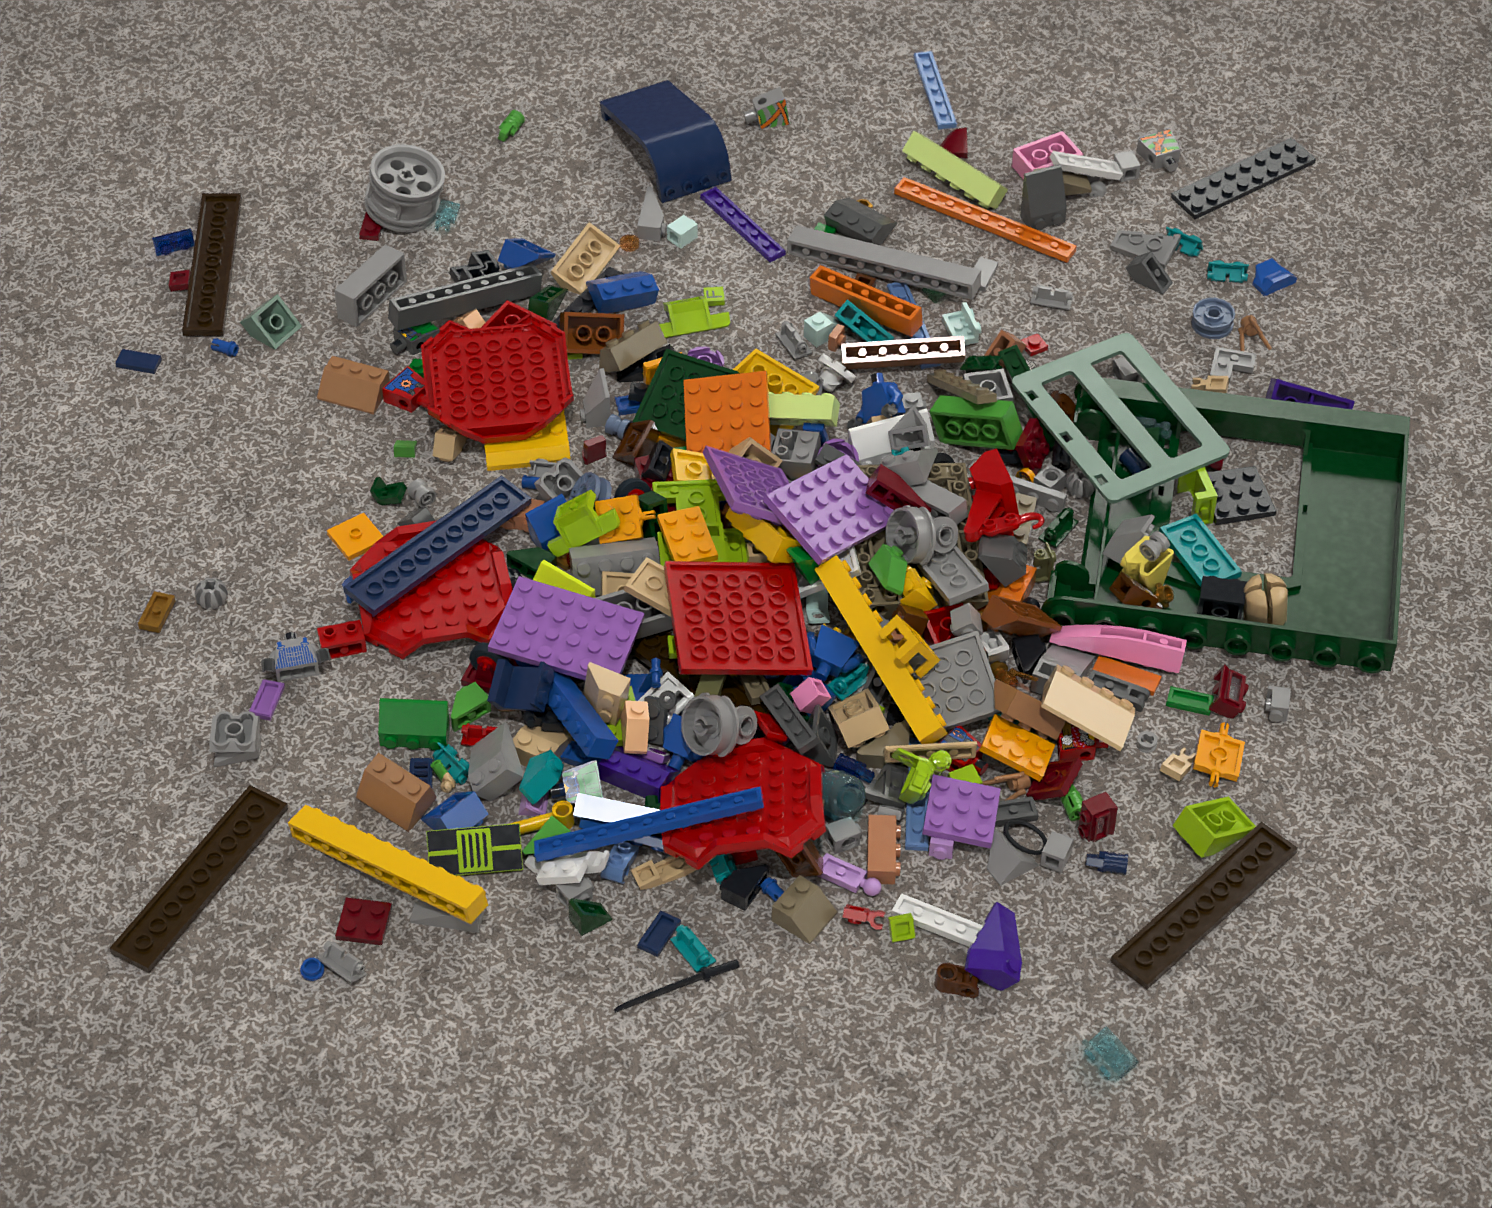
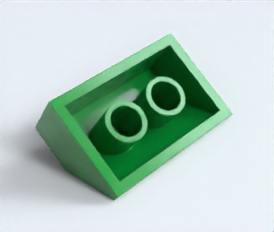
(413, 723)

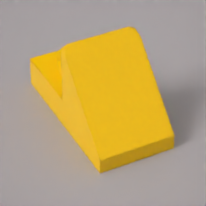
(916, 592)

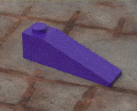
(1292, 392)
(996, 951)

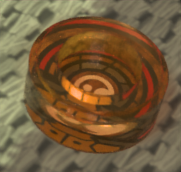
(629, 242)

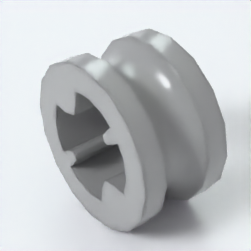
(1150, 737)

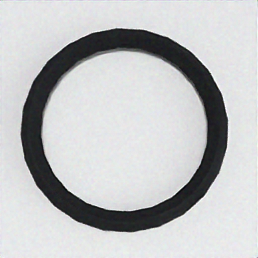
(1017, 845)

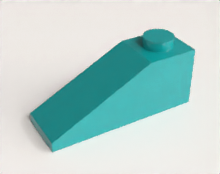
(861, 324)

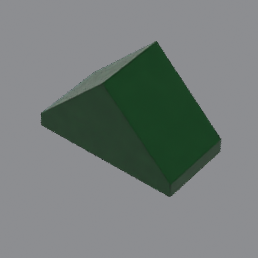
(587, 915)

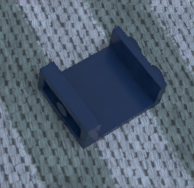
(520, 687)

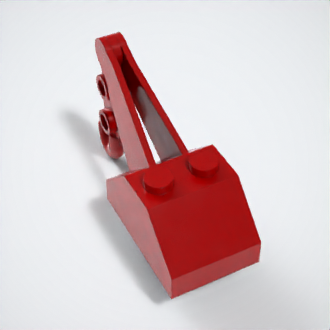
(994, 500)

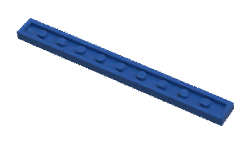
(648, 824)

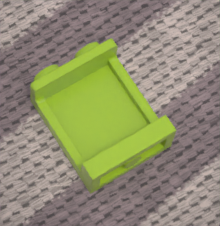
(1202, 491)

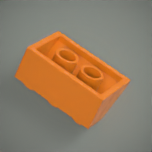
(1018, 589)

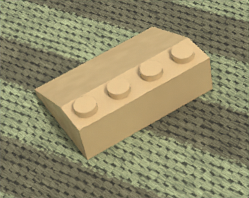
(1088, 706)

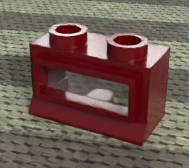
(1230, 692)
(1097, 817)

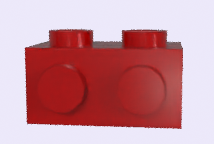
(342, 639)

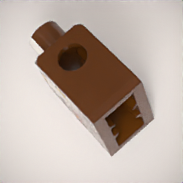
(1133, 593)

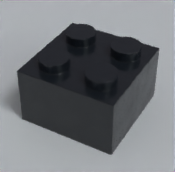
(1221, 597)

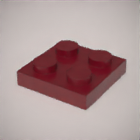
(1056, 779)
(363, 921)

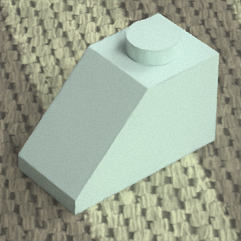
(819, 327)

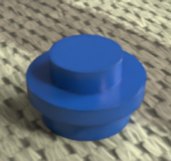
(312, 969)

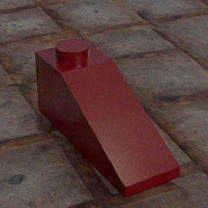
(892, 490)

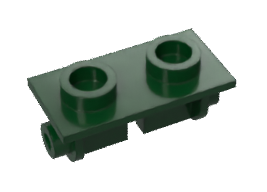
(981, 363)
(1059, 528)

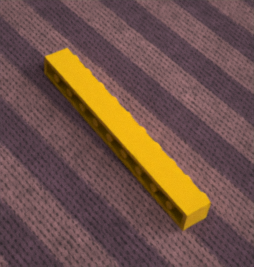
(894, 673)
(389, 864)

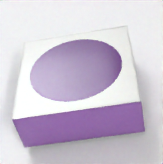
(657, 755)

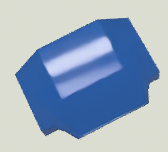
(1272, 277)

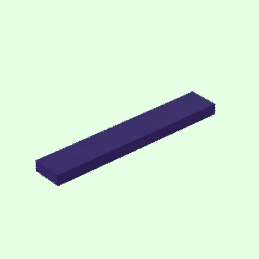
(743, 224)

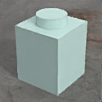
(682, 231)

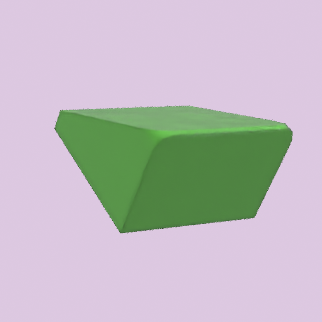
(405, 448)

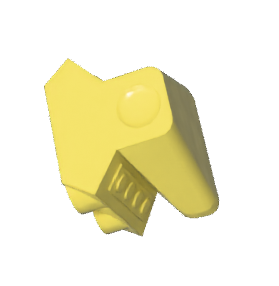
(1143, 570)

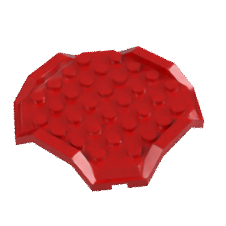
(497, 378)
(451, 604)
(790, 797)

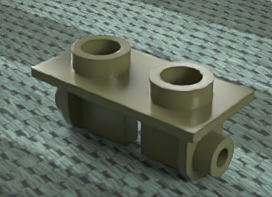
(1044, 562)

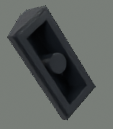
(658, 462)

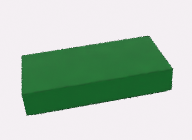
(1189, 700)

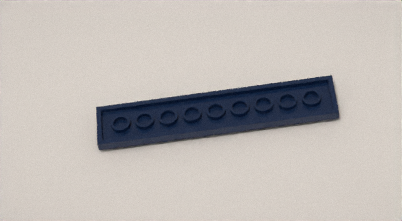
(437, 545)

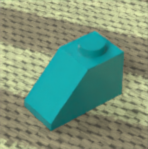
(540, 775)

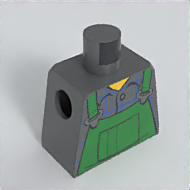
(413, 338)

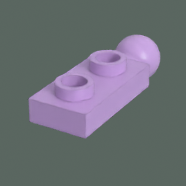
(848, 876)

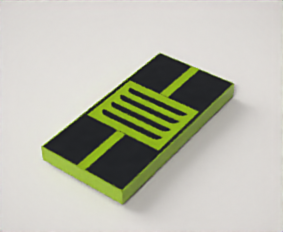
(476, 849)

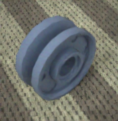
(1213, 318)
(591, 481)

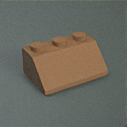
(352, 384)
(1027, 710)
(394, 792)

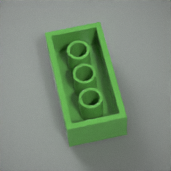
(974, 424)

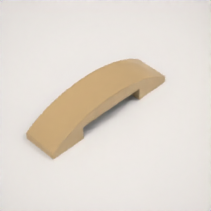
(669, 869)

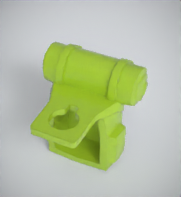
(920, 773)

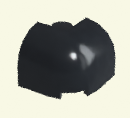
(479, 264)

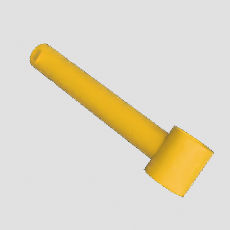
(561, 811)

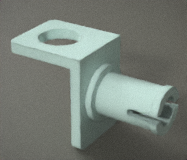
(817, 604)

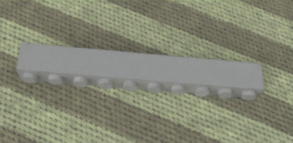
(884, 262)

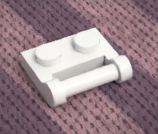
(670, 683)

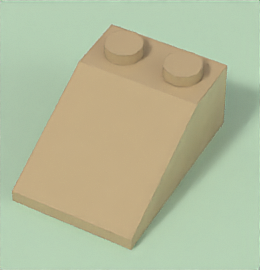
(859, 718)
(533, 741)

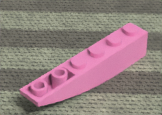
(1125, 644)

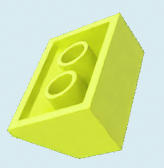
(556, 577)

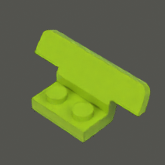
(691, 316)
(580, 523)

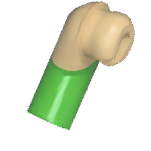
(446, 779)

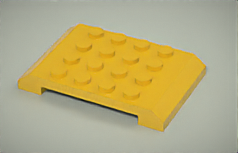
(546, 444)

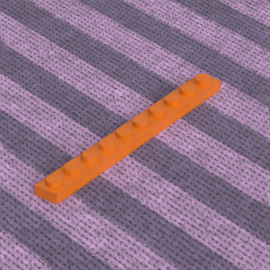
(985, 219)

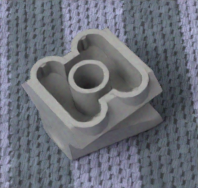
(558, 480)
(235, 737)

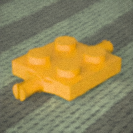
(630, 518)
(1219, 755)

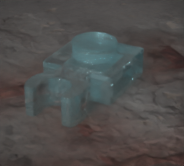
(446, 214)
(1150, 423)

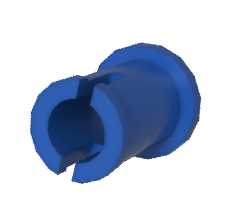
(229, 348)
(528, 482)
(771, 888)

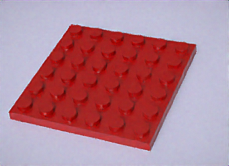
(737, 618)

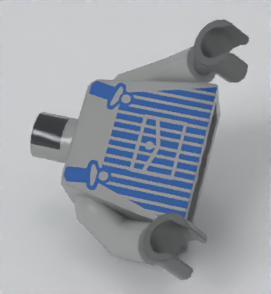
(295, 658)

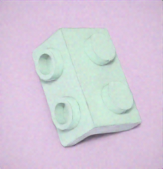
(962, 324)

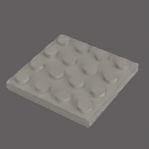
(960, 681)

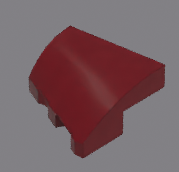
(957, 143)

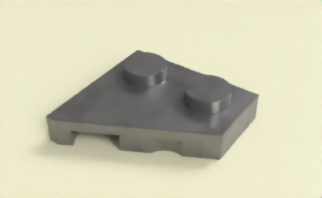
(887, 785)

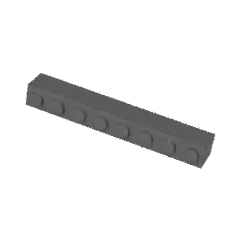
(464, 296)

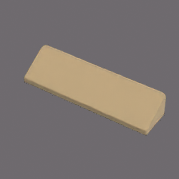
(957, 750)

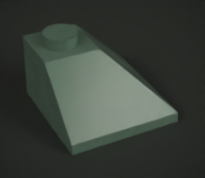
(271, 322)

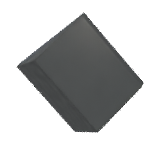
(826, 750)

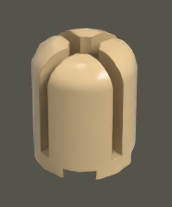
(1270, 600)

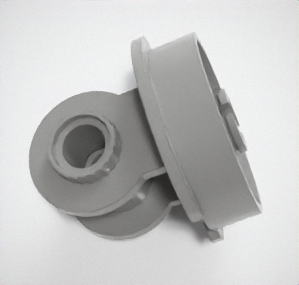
(920, 533)
(715, 726)

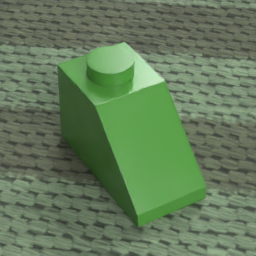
(890, 568)
(469, 706)
(551, 828)

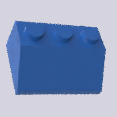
(623, 292)

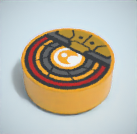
(1026, 474)

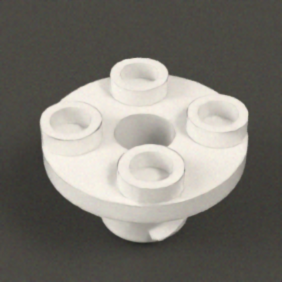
(833, 373)

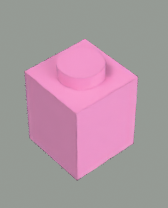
(809, 694)

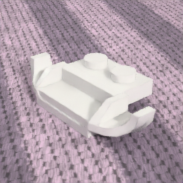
(567, 868)

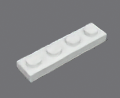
(1086, 165)
(937, 920)

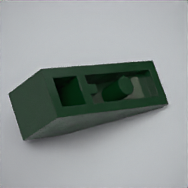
(547, 301)
(648, 502)

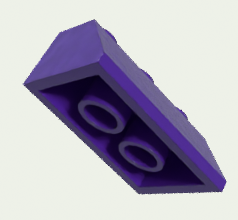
(635, 773)

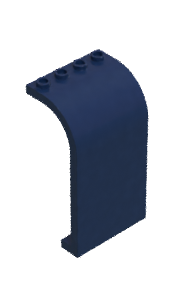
(676, 135)

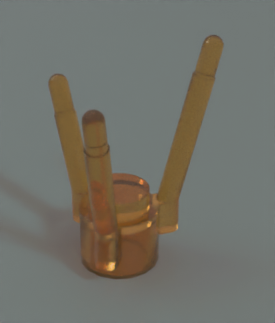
(1010, 677)

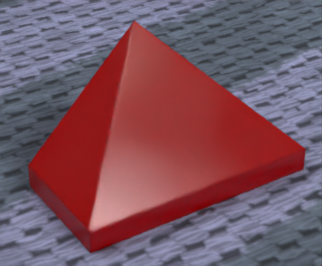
(770, 728)

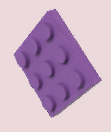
(961, 811)

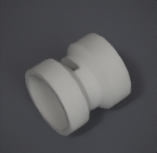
(421, 492)
(1154, 546)

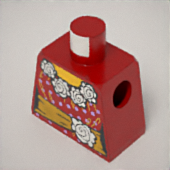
(1077, 744)

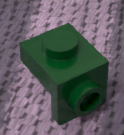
(388, 493)

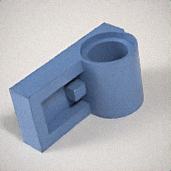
(619, 862)

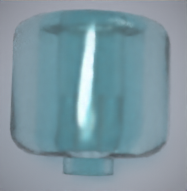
(842, 793)

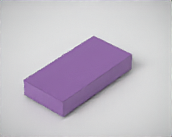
(267, 699)

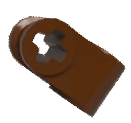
(957, 980)

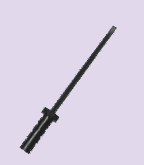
(705, 974)

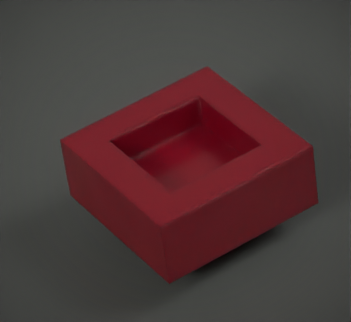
(179, 280)

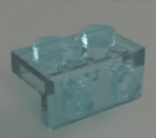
(1111, 1053)

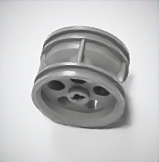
(401, 204)

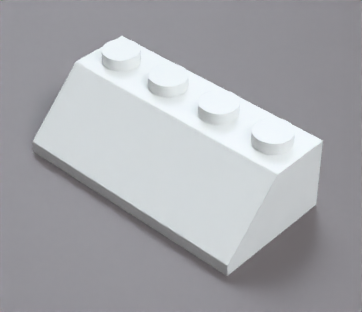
(873, 438)

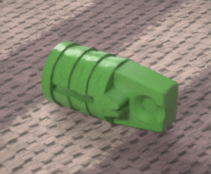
(511, 125)
(1072, 803)

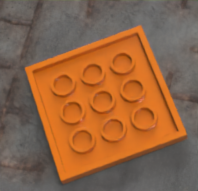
(727, 411)

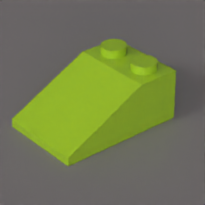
(1212, 825)

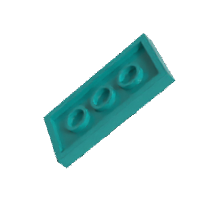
(1199, 549)

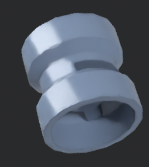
(616, 426)

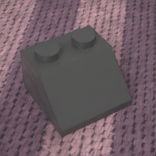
(1003, 557)

